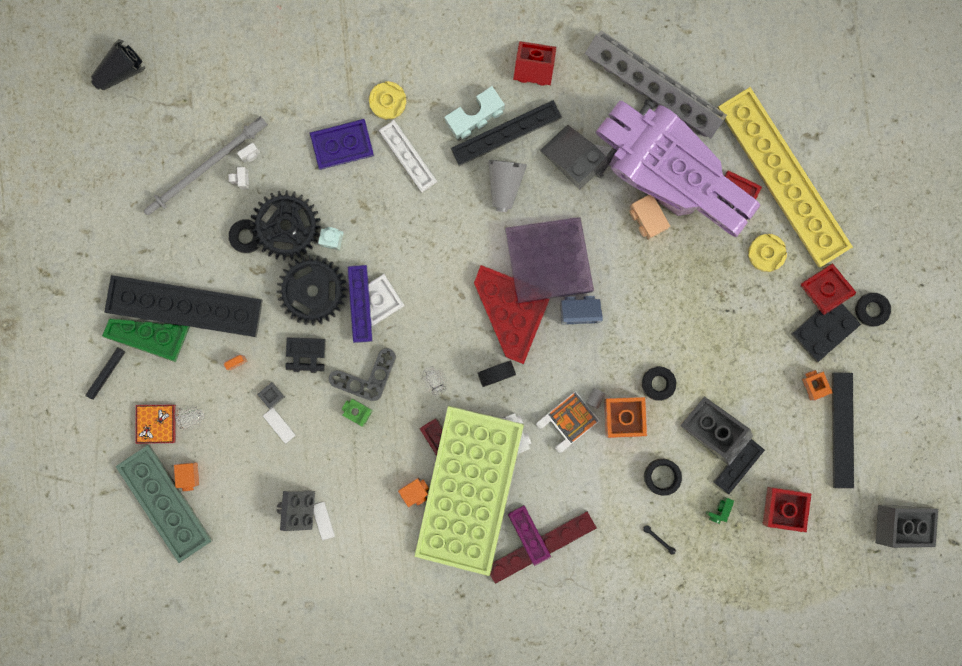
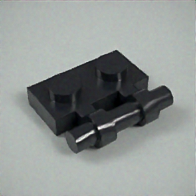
(305, 348)

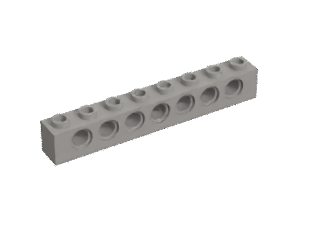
(651, 74)

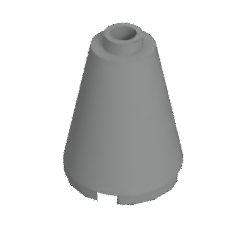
(505, 182)

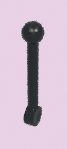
(647, 529)

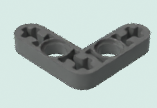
(372, 382)

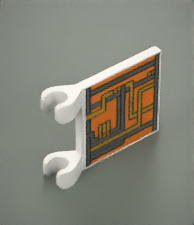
(571, 419)

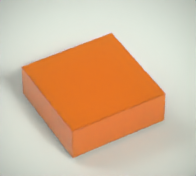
(235, 362)

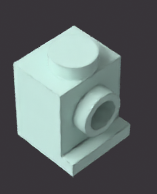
(331, 238)

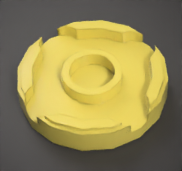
(387, 100)
(767, 252)

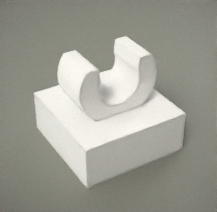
(240, 178)

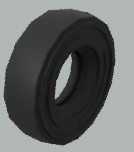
(234, 240)
(885, 309)
(670, 383)

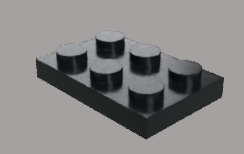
(824, 332)

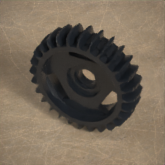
(271, 232)
(297, 290)

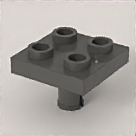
(296, 510)

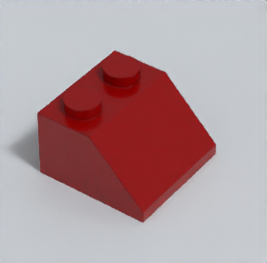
(534, 63)

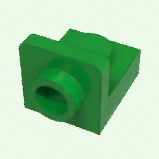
(724, 508)

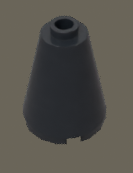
(116, 66)

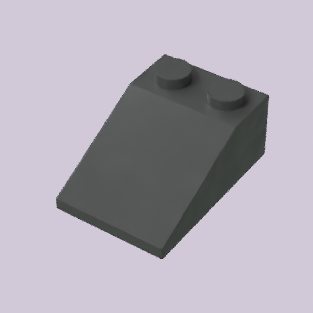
(574, 156)
(717, 430)
(906, 526)

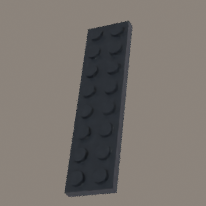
(183, 306)

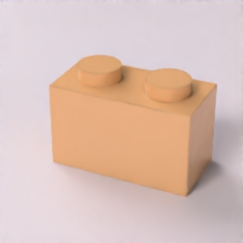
(649, 217)

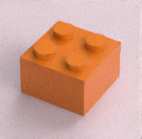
(625, 417)

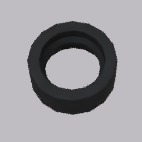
(496, 373)
(664, 491)

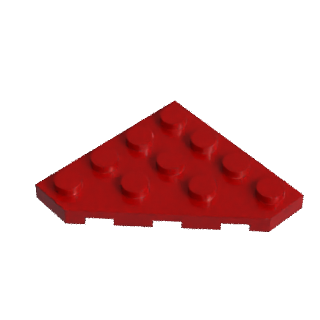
(512, 321)

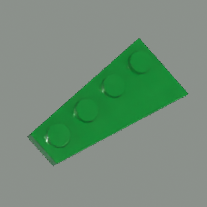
(149, 337)

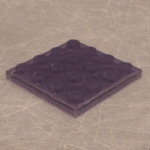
(549, 260)

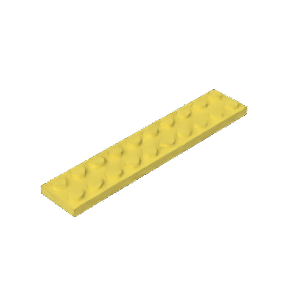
(785, 177)

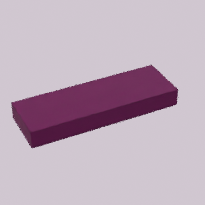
(529, 535)

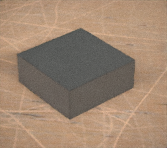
(271, 395)

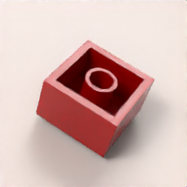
(787, 509)

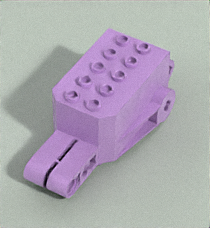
(674, 166)

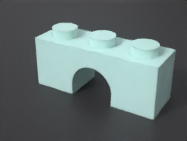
(463, 124)

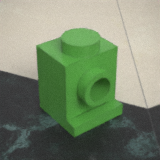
(363, 415)

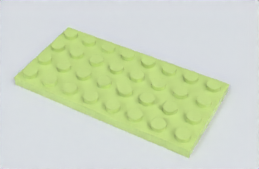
(469, 490)

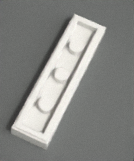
(408, 156)

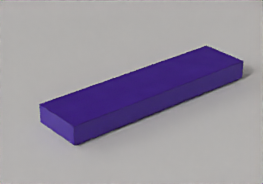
(360, 304)

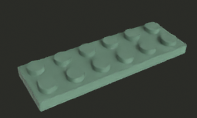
(164, 503)

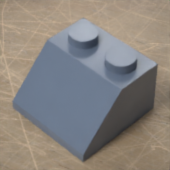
(581, 311)

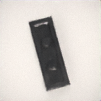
(733, 473)

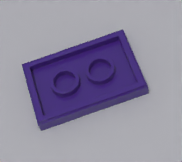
(341, 144)

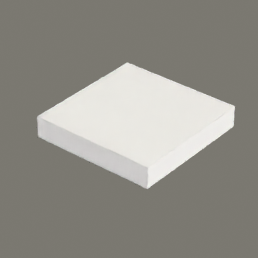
(383, 299)

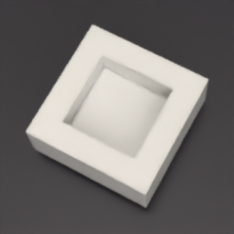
(249, 153)

